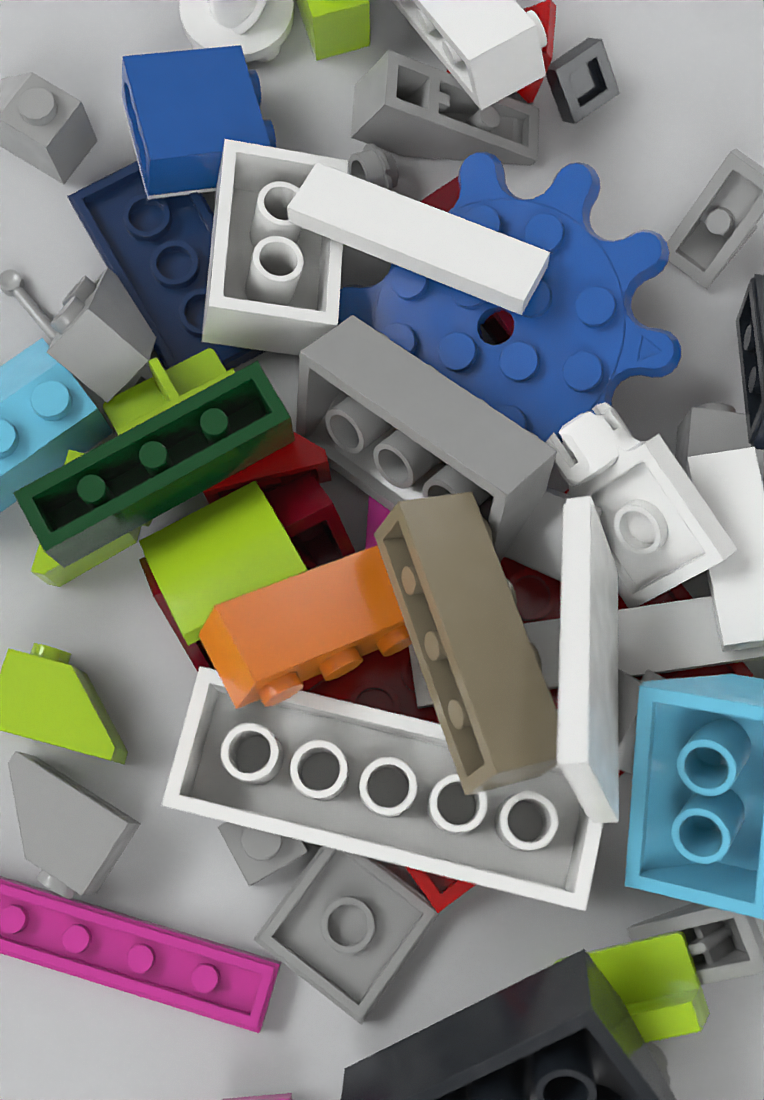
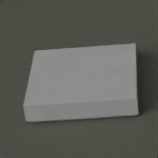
(347, 928)

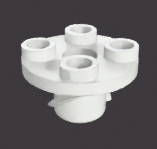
(253, 24)

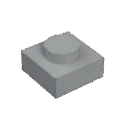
(259, 851)

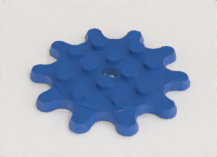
(577, 327)

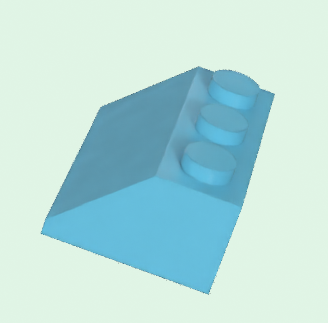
(41, 419)
(699, 792)

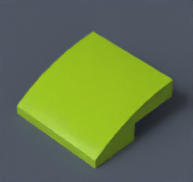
(219, 556)

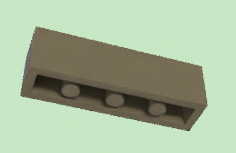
(470, 641)

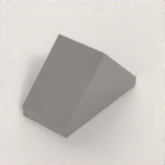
(719, 940)

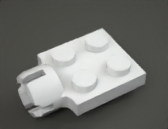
(649, 506)

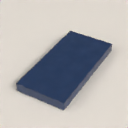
(160, 257)

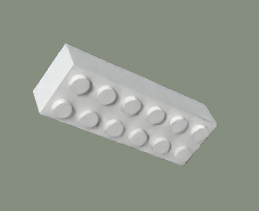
(377, 791)

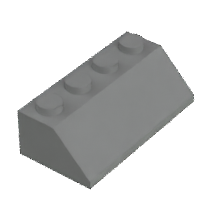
(414, 432)

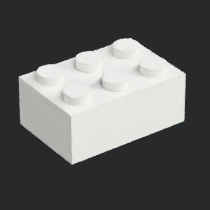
(267, 277)

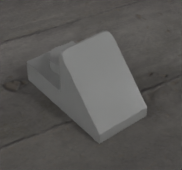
(719, 219)

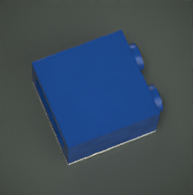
(184, 110)

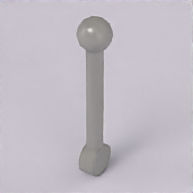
(13, 285)

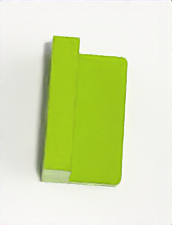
(656, 984)

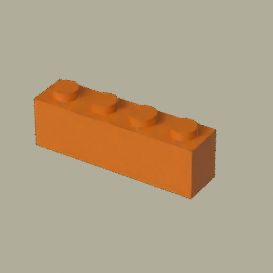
(304, 628)

